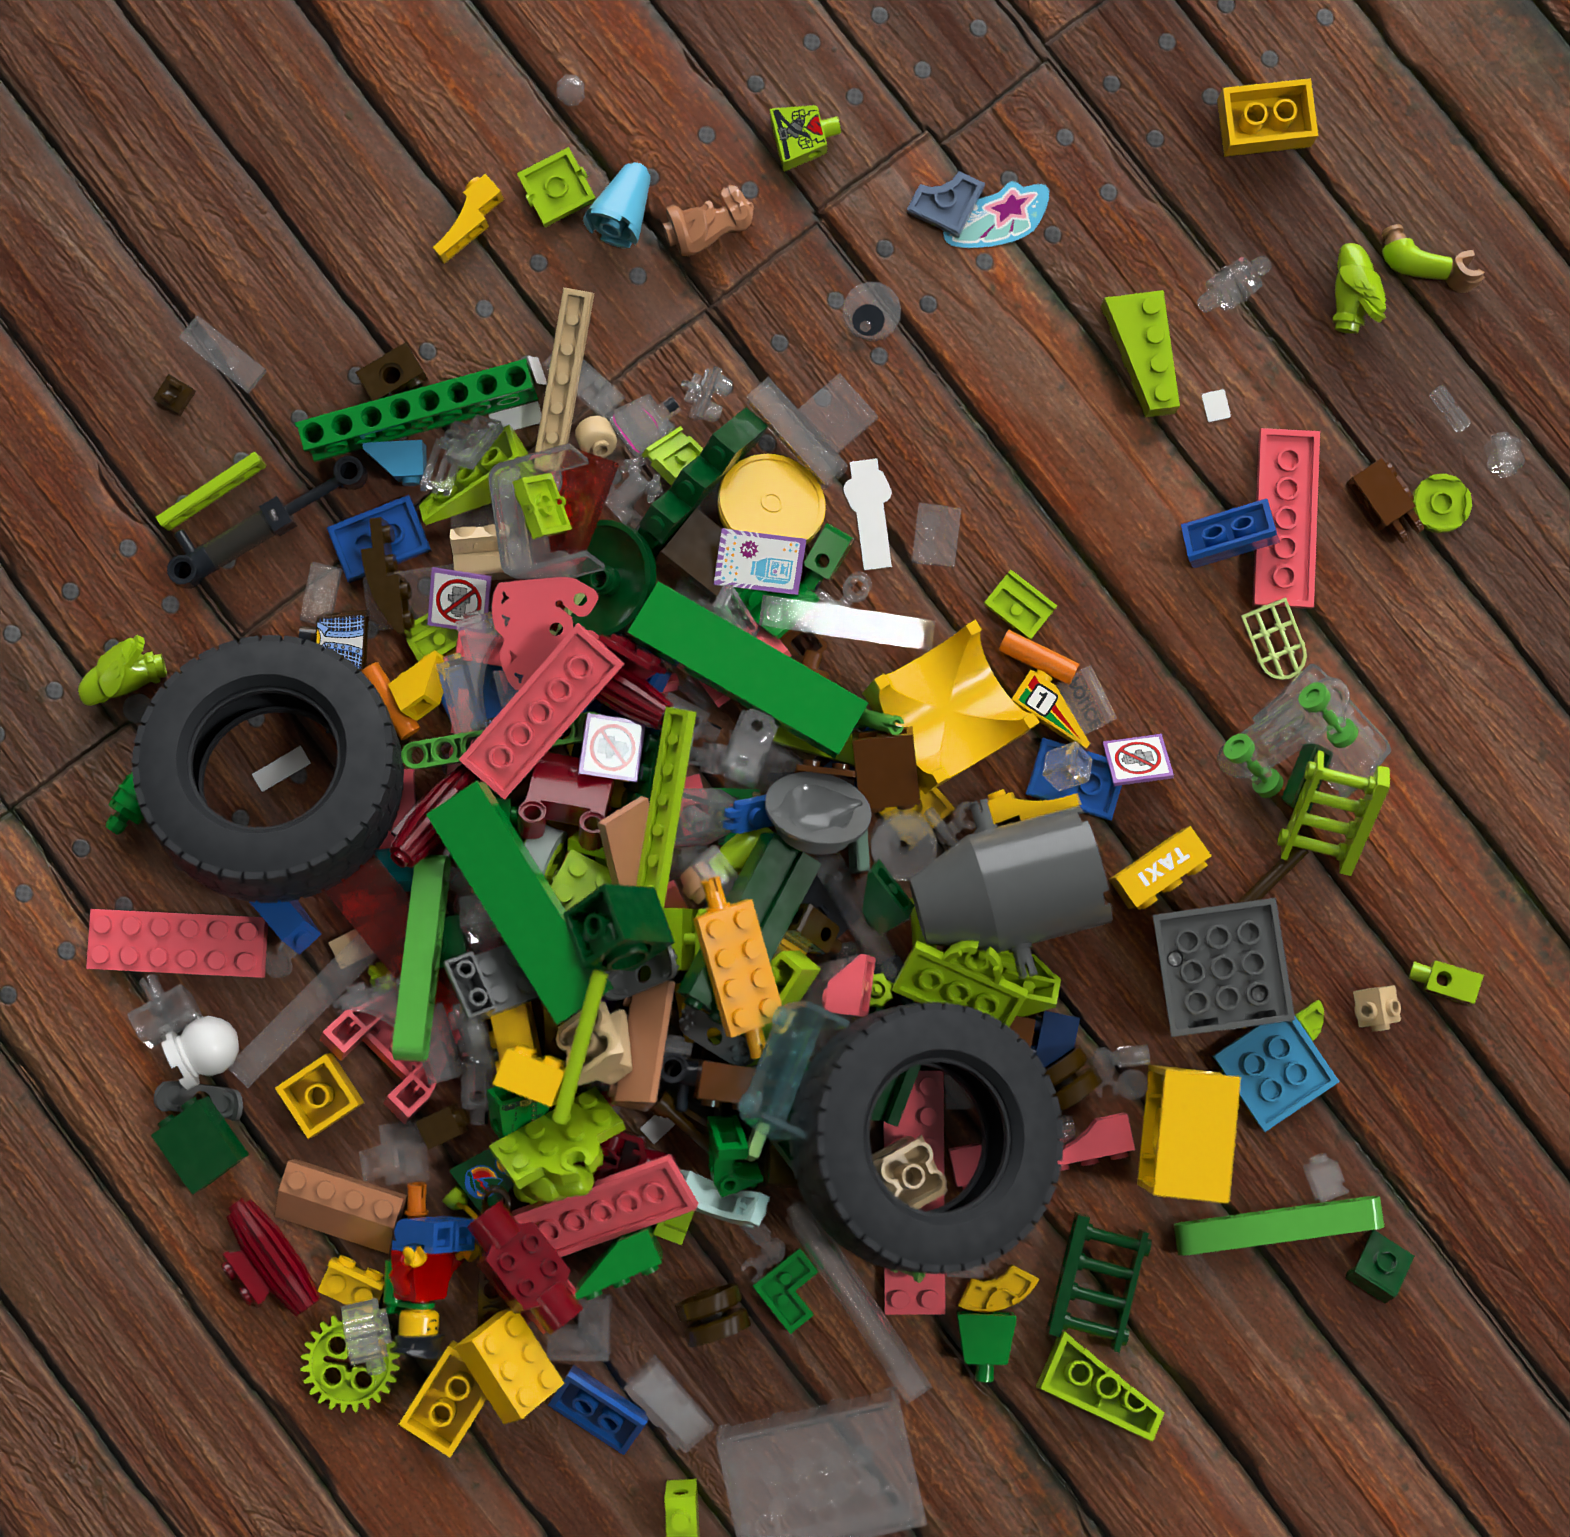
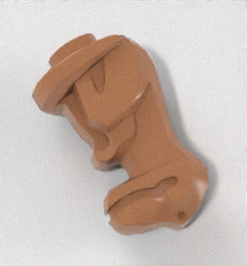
(700, 227)

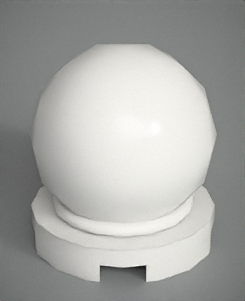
(204, 1048)

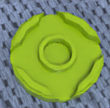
(1442, 503)

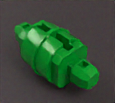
(126, 807)

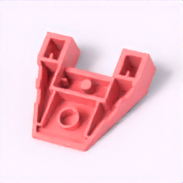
(357, 1026)

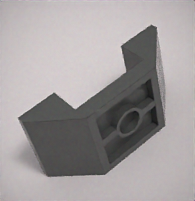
(489, 982)

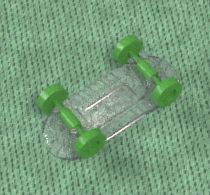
(1285, 731)

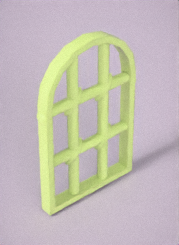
(1266, 633)

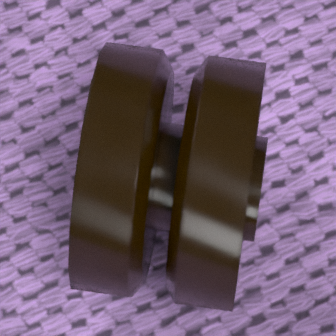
(1068, 1085)
(712, 1314)

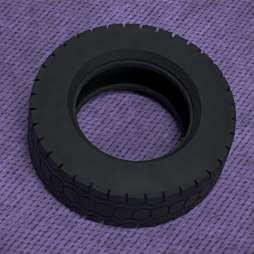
(239, 685)
(1016, 1125)

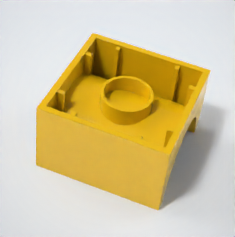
(1188, 1133)

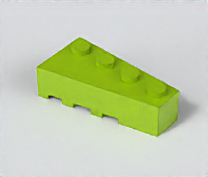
(1144, 341)
(793, 977)
(1090, 1385)

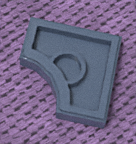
(947, 205)

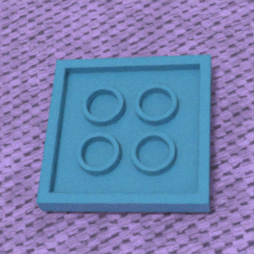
(1277, 1070)

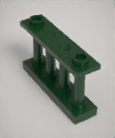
(1068, 1290)

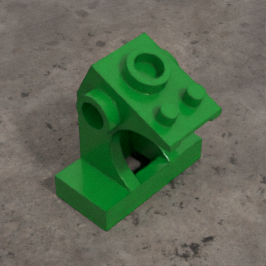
(726, 1173)

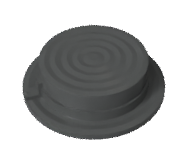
(817, 812)

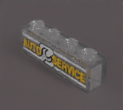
(796, 433)

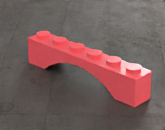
(1102, 1138)

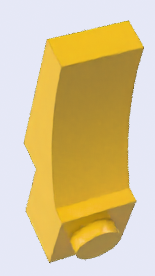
(481, 198)
(1006, 806)

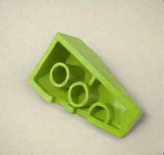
(472, 486)

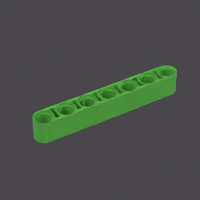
(461, 742)
(421, 959)
(1279, 1225)

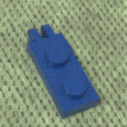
(747, 815)

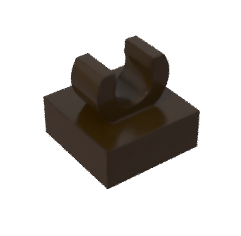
(174, 394)

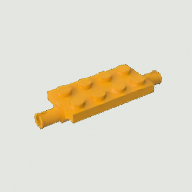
(737, 966)

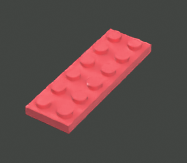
(1290, 483)
(541, 711)
(177, 943)
(613, 1207)

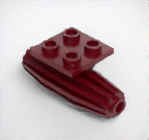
(628, 689)
(415, 832)
(266, 1261)

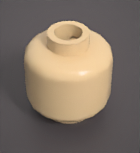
(596, 436)

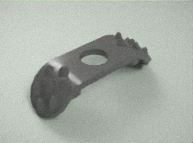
(626, 983)
(695, 1026)
(172, 1095)

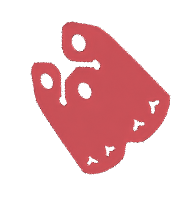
(531, 614)

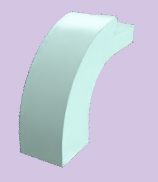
(742, 1208)

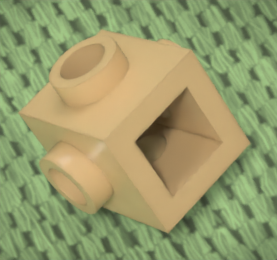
(1377, 1007)

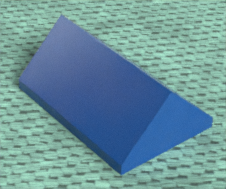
(1230, 533)
(599, 1410)

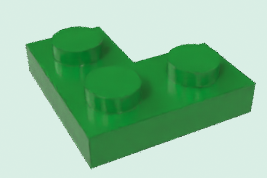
(780, 1287)

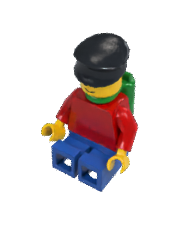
(420, 1271)

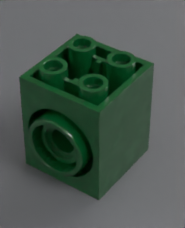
(618, 927)

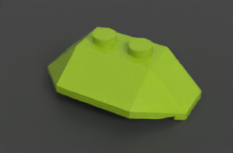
(1042, 988)

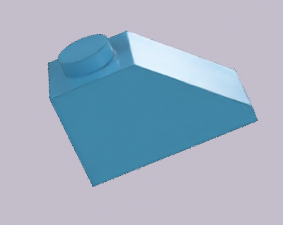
(401, 459)

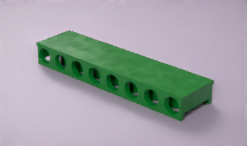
(418, 410)
(746, 669)
(514, 896)

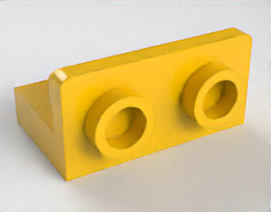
(349, 1283)

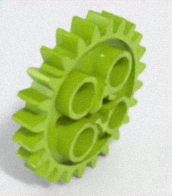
(347, 1390)

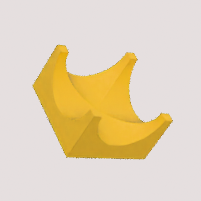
(953, 707)

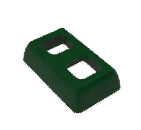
(1297, 780)

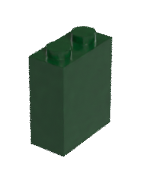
(199, 1144)

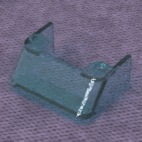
(782, 1067)

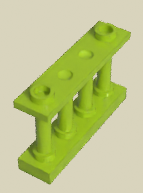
(1355, 831)

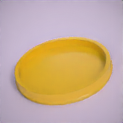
(771, 497)

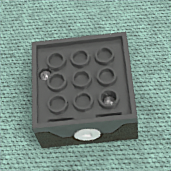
(1223, 967)

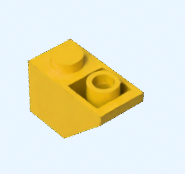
(419, 687)

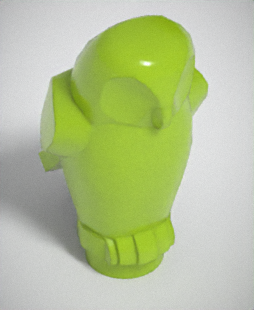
(1357, 290)
(121, 672)
(547, 1191)

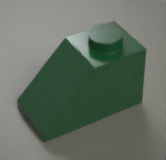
(884, 900)

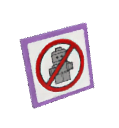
(456, 594)
(611, 747)
(1138, 759)

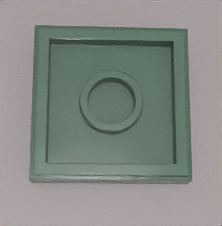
(859, 855)

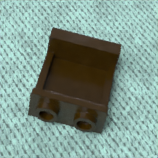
(695, 552)

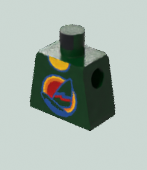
(480, 1173)

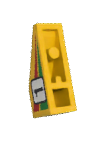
(1044, 700)

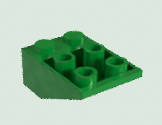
(621, 1260)

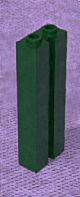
(776, 882)

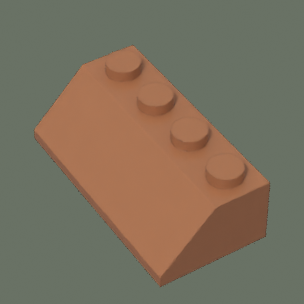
(647, 1027)
(339, 1205)

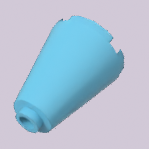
(620, 207)

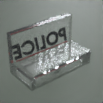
(1087, 700)

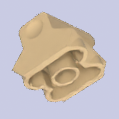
(477, 551)
(609, 1046)
(910, 1171)

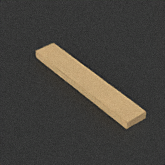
(565, 369)

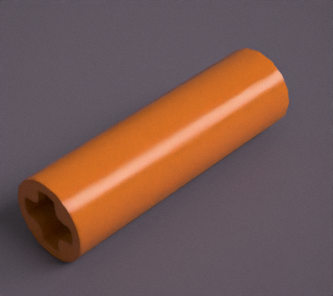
(1038, 657)
(402, 723)

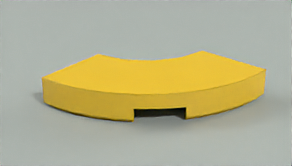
(998, 1292)

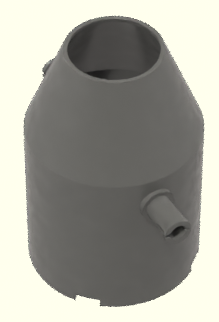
(1014, 885)

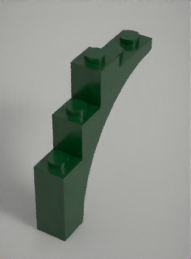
(699, 477)

